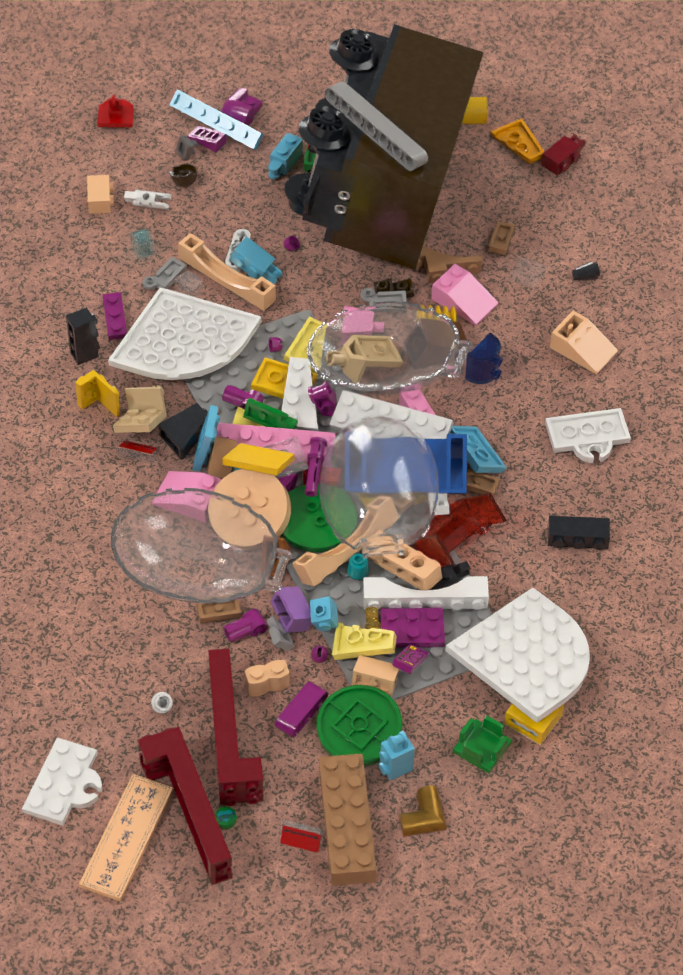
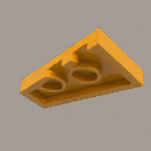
(520, 140)

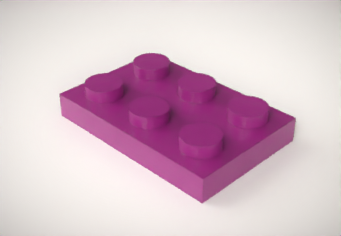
(415, 626)

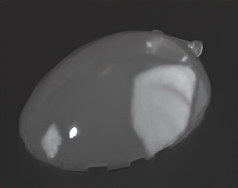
(421, 336)
(378, 485)
(197, 547)

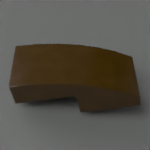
(388, 285)

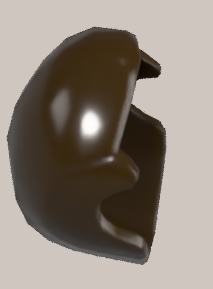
(184, 175)

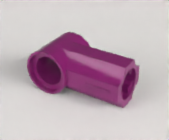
(239, 397)
(250, 624)

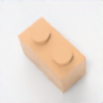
(99, 194)

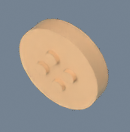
(262, 493)

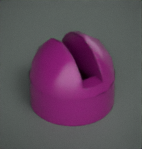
(291, 243)
(274, 344)
(324, 653)

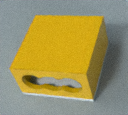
(528, 727)

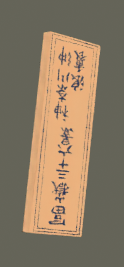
(126, 838)

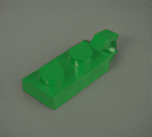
(268, 416)

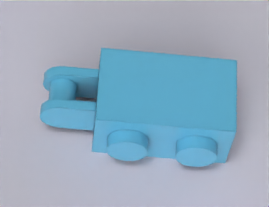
(285, 155)
(255, 261)
(396, 756)

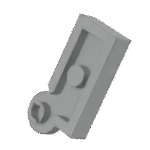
(165, 275)
(368, 295)

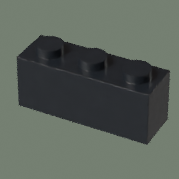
(82, 335)
(578, 532)

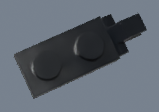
(452, 574)

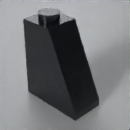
(183, 429)

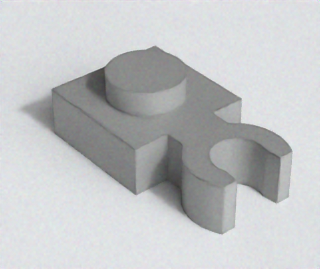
(279, 637)

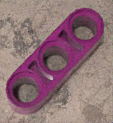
(302, 707)

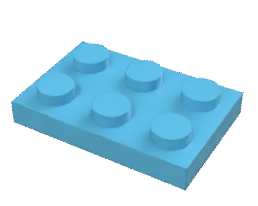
(206, 438)
(479, 451)

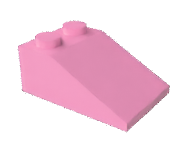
(465, 293)
(182, 480)

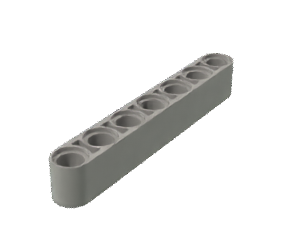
(376, 126)

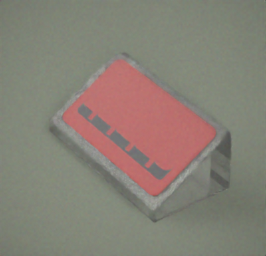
(137, 451)
(301, 836)

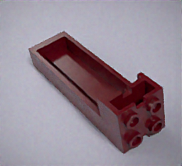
(168, 755)
(237, 778)

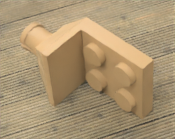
(363, 352)
(145, 410)

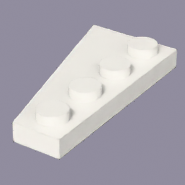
(296, 396)

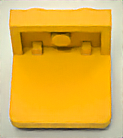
(95, 387)

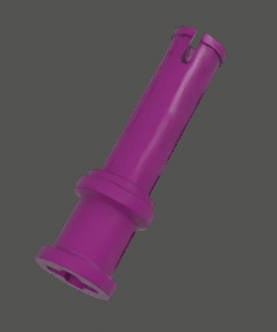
(315, 458)

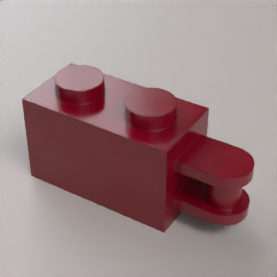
(562, 154)

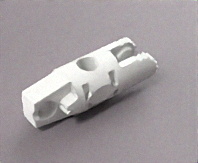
(147, 199)

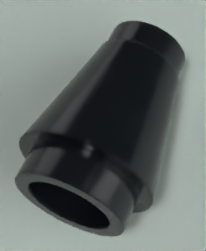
(587, 271)

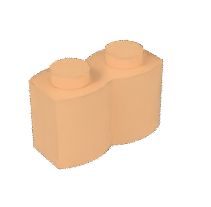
(271, 677)

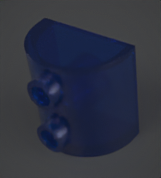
(484, 361)

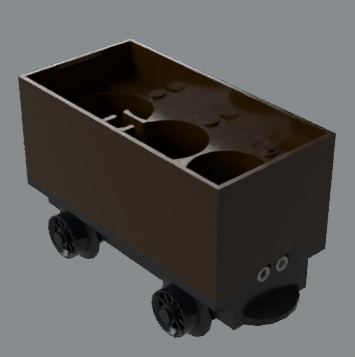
(354, 183)

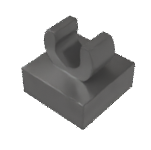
(185, 147)

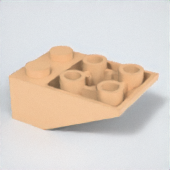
(582, 343)

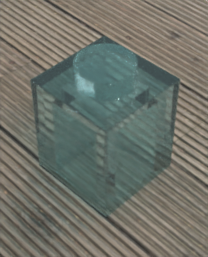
(142, 243)

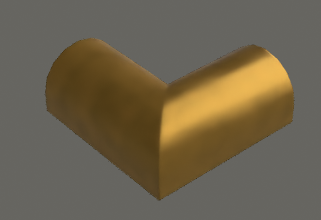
(430, 816)

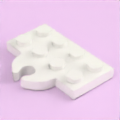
(588, 433)
(63, 782)

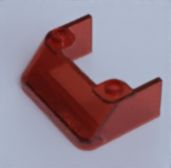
(465, 519)

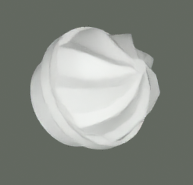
(161, 702)

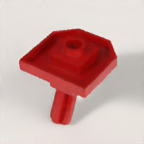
(115, 113)

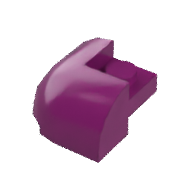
(242, 106)

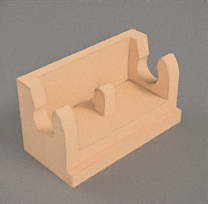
(375, 673)

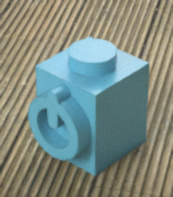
(324, 613)

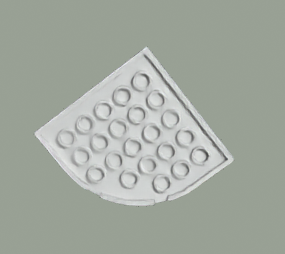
(183, 337)
(527, 654)

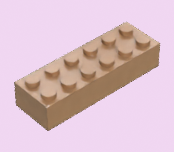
(347, 820)

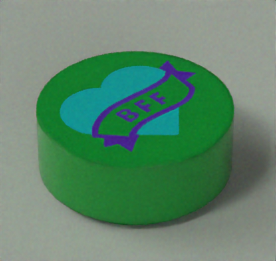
(226, 817)

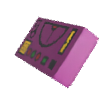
(410, 658)

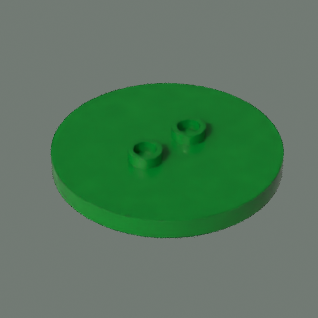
(307, 523)
(357, 722)

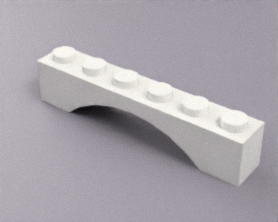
(466, 594)

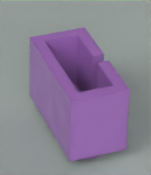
(292, 603)

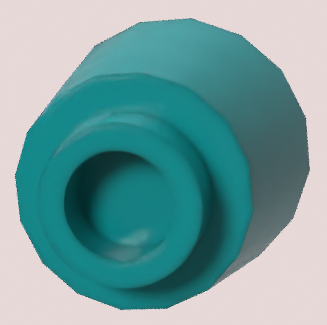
(357, 567)

